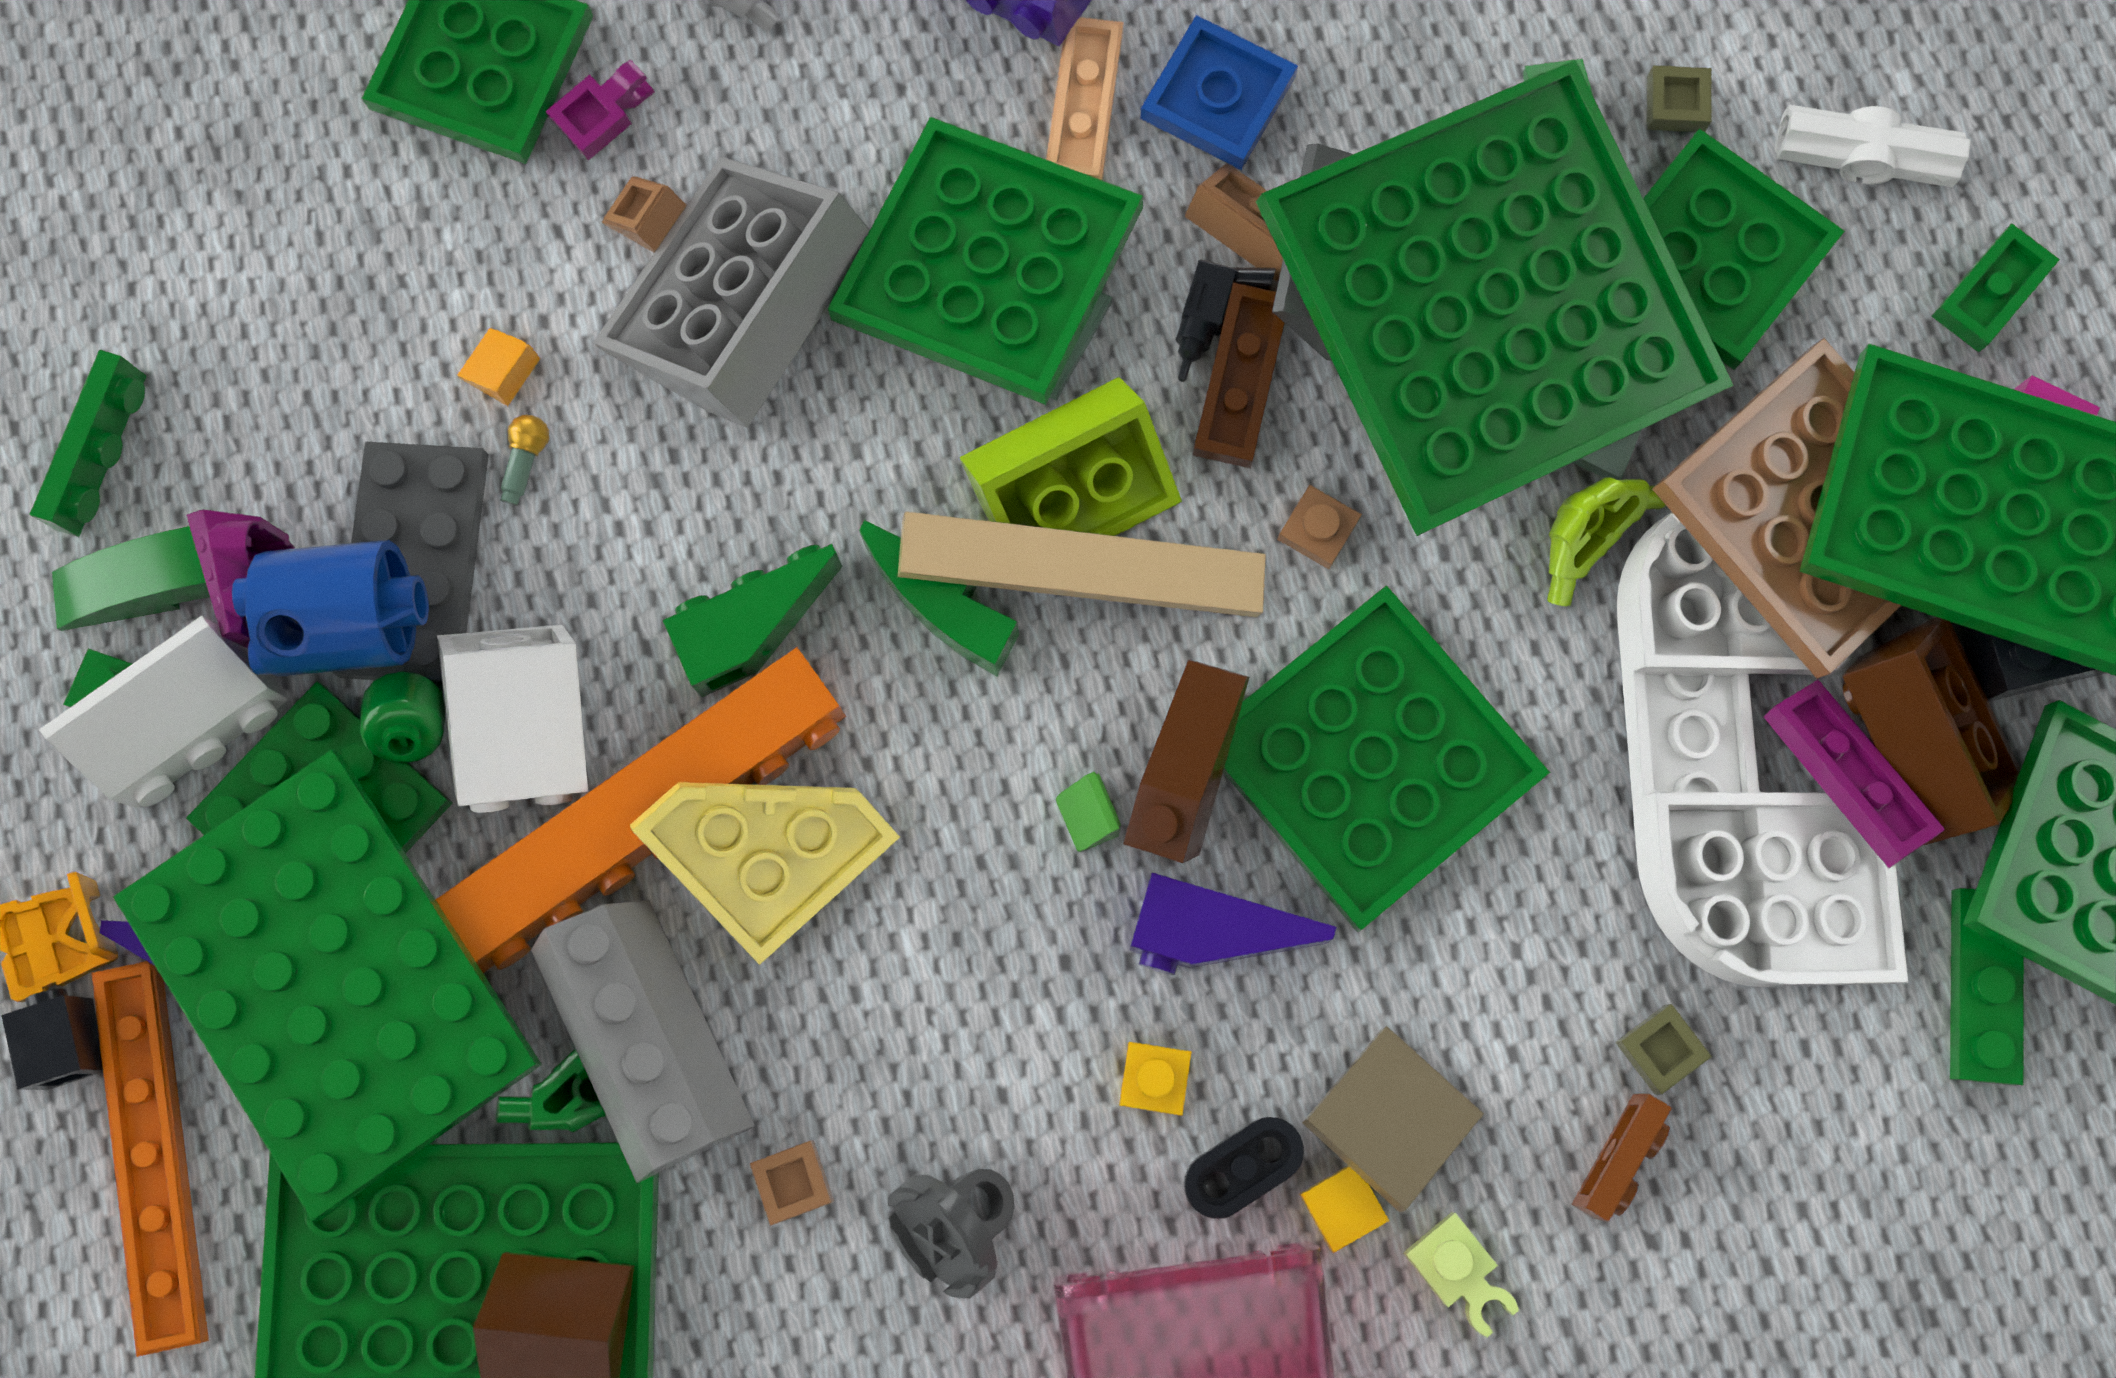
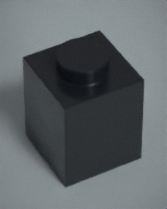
(53, 1040)

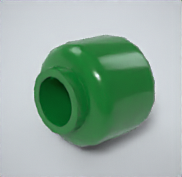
(402, 717)

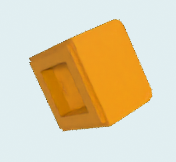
(499, 365)

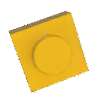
(1155, 1078)

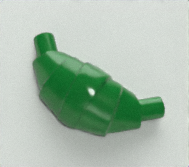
(557, 1103)

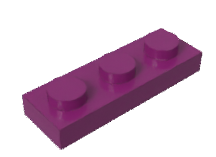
(1853, 773)

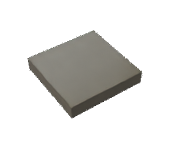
(1393, 1119)

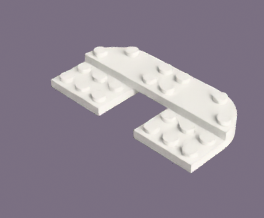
(1733, 874)

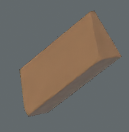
(1228, 212)

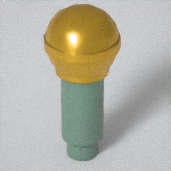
(526, 438)

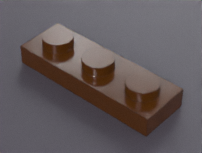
(1240, 378)

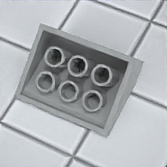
(735, 288)

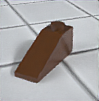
(1187, 763)

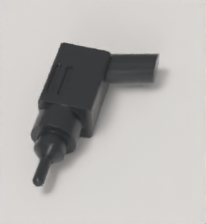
(1208, 304)

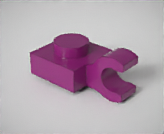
(594, 113)

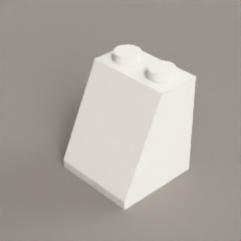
(513, 716)

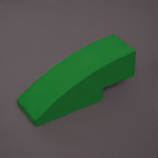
(129, 580)
(945, 608)

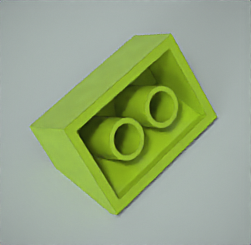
(1077, 467)

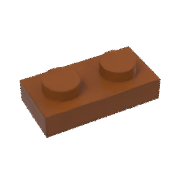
(1636, 1135)

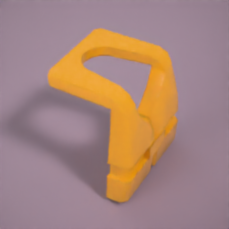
(39, 943)

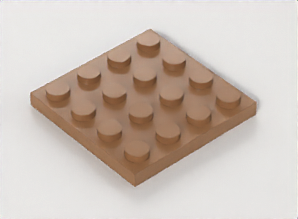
(1754, 502)

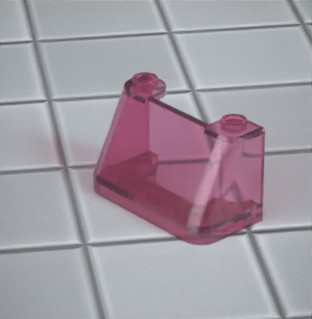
(1200, 1319)

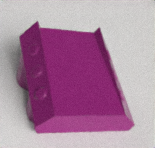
(225, 551)

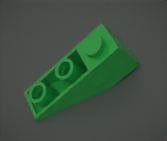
(741, 628)

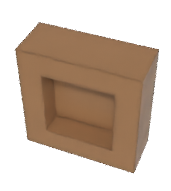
(1319, 527)
(791, 1182)

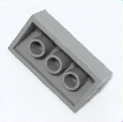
(640, 1035)

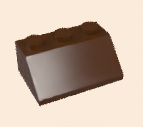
(1935, 726)

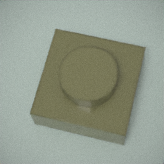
(1679, 98)
(1663, 1049)

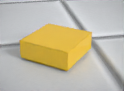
(1343, 1208)

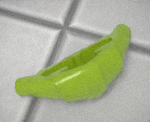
(1589, 526)

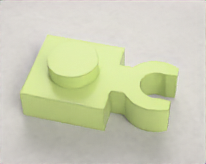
(1456, 1267)

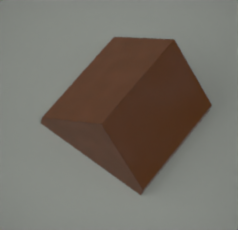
(553, 1318)

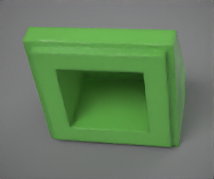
(1088, 812)

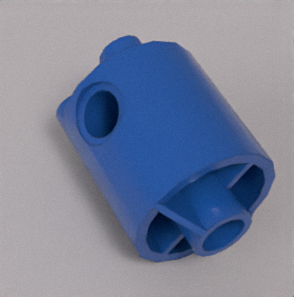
(330, 608)

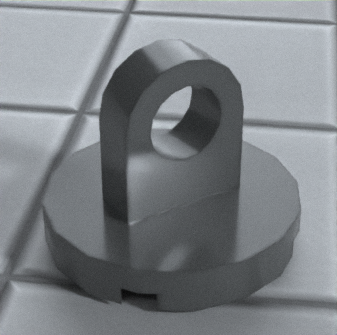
(943, 1232)

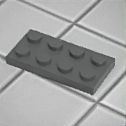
(432, 510)

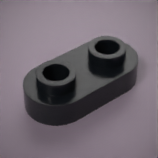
(1244, 1169)

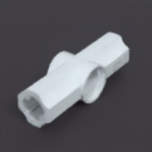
(1872, 145)

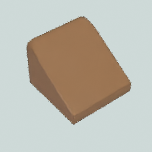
(644, 212)

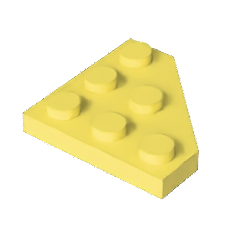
(764, 852)

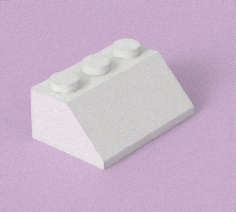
(166, 715)

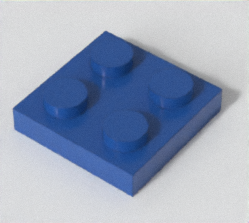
(1218, 92)

